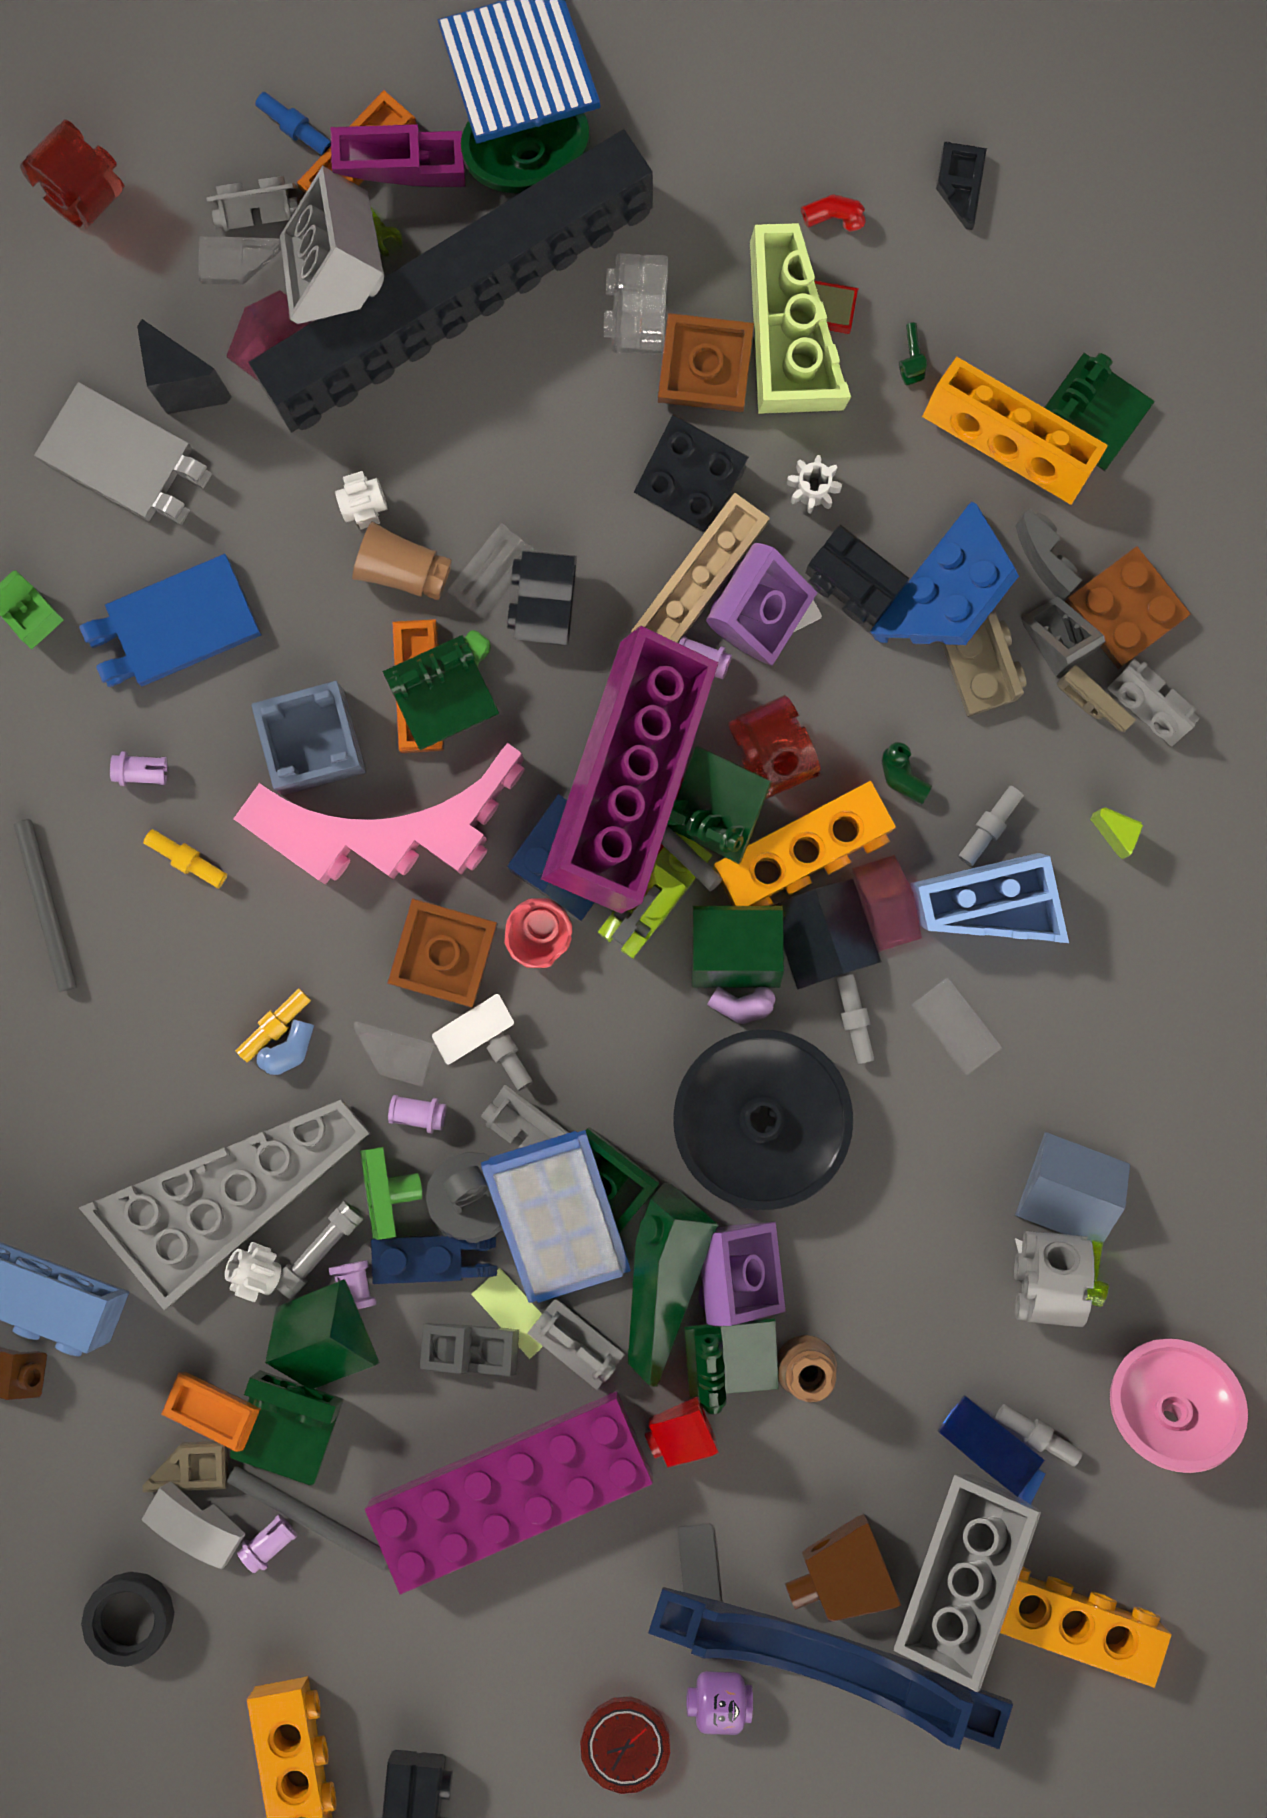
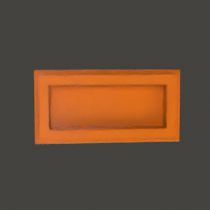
(210, 1411)

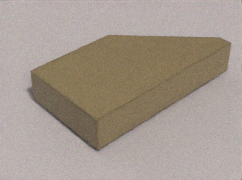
(1094, 699)
(193, 1468)

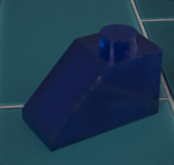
(991, 1445)

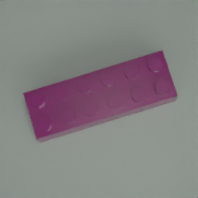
(630, 771)
(508, 1492)

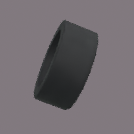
(99, 1640)

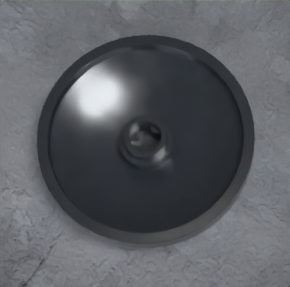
(763, 1119)

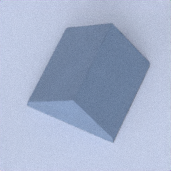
(1074, 1189)

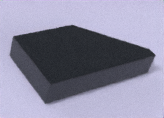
(961, 179)

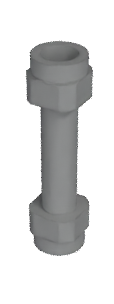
(343, 1221)

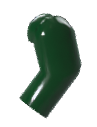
(899, 774)

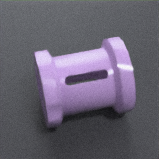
(357, 1282)

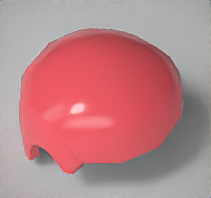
(538, 932)

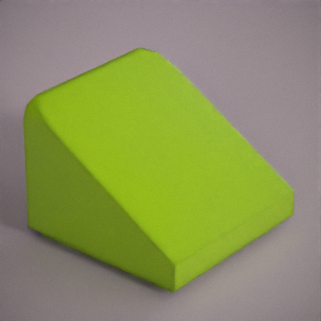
(1118, 830)

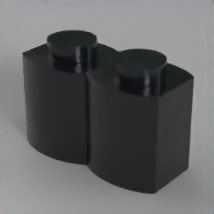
(544, 597)

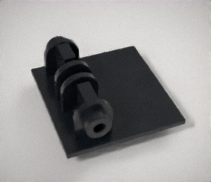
(691, 473)

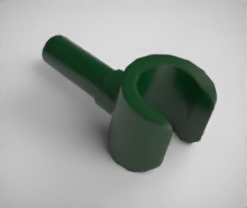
(913, 368)

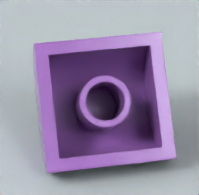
(761, 604)
(742, 1275)

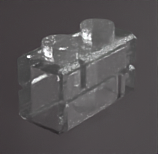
(638, 304)

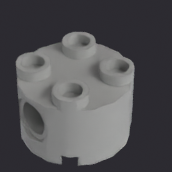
(1054, 1278)

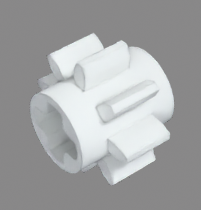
(802, 485)
(361, 499)
(252, 1272)

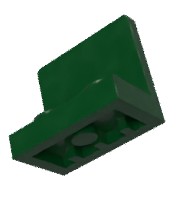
(290, 1427)

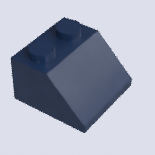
(532, 857)

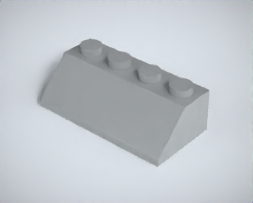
(330, 250)
(967, 1580)

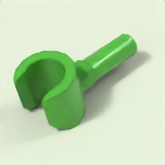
(479, 645)

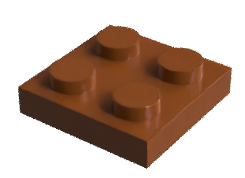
(705, 362)
(1129, 606)
(442, 953)

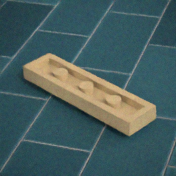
(704, 569)

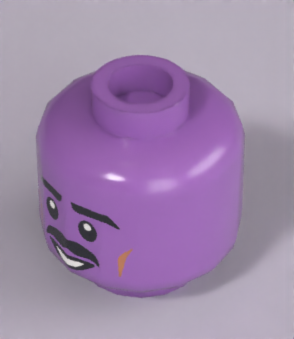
(720, 1703)

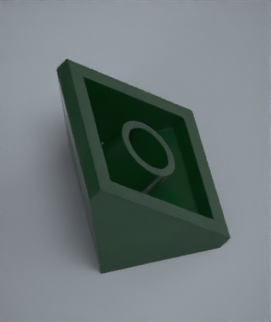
(737, 946)
(623, 1179)
(320, 1337)

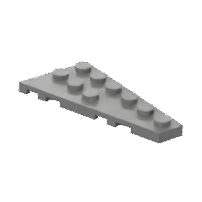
(202, 1211)

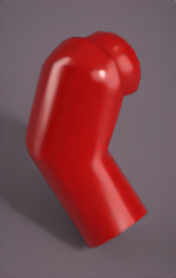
(835, 207)

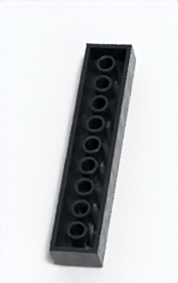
(458, 282)

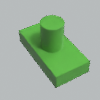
(385, 1191)

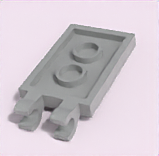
(120, 455)

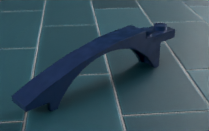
(888, 1680)

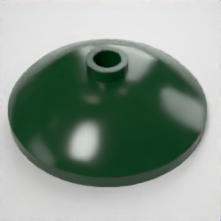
(526, 156)

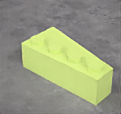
(792, 339)

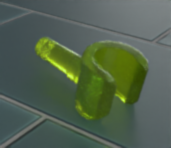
(383, 232)
(1100, 1291)

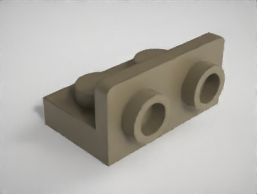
(985, 668)

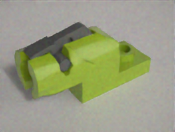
(665, 889)

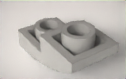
(202, 1534)

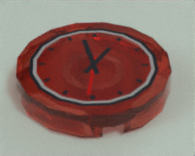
(625, 1745)

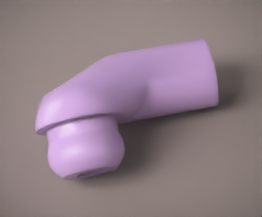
(746, 1008)

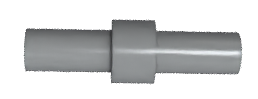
(991, 825)
(855, 1019)
(504, 1051)
(1039, 1435)

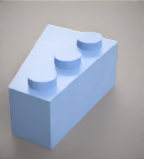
(997, 899)

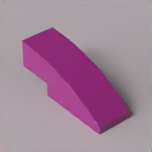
(398, 155)

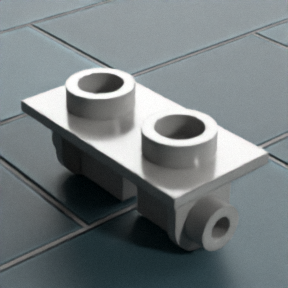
(237, 205)
(1167, 716)
(514, 1116)
(576, 1344)

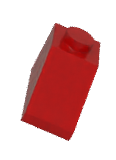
(681, 1434)

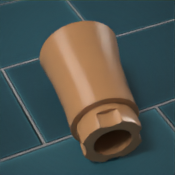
(400, 564)
(798, 1354)

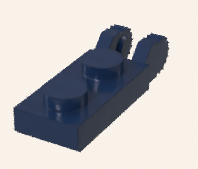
(426, 1259)

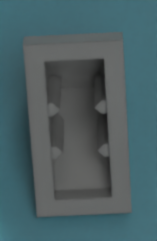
(1062, 634)

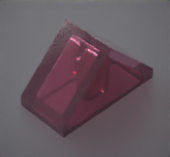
(261, 328)
(888, 902)

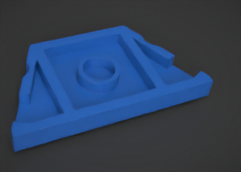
(952, 587)

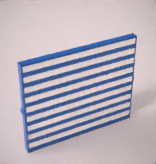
(518, 66)

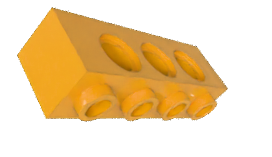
(1014, 430)
(860, 807)
(1135, 1657)
(299, 1706)

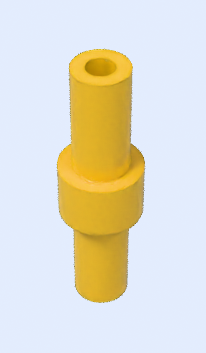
(185, 858)
(273, 1025)

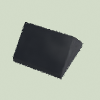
(176, 375)
(826, 934)

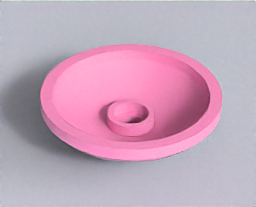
(1193, 1387)

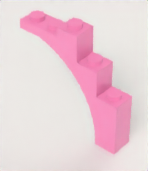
(322, 841)

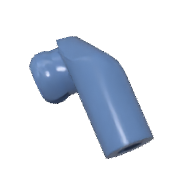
(288, 1054)

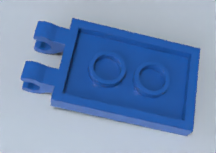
(174, 623)

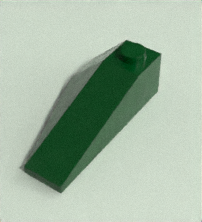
(666, 1269)

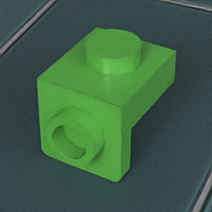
(26, 610)

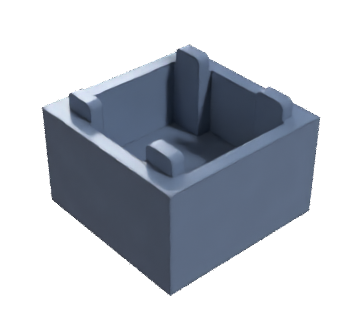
(308, 738)

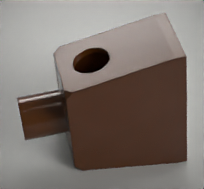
(845, 1574)

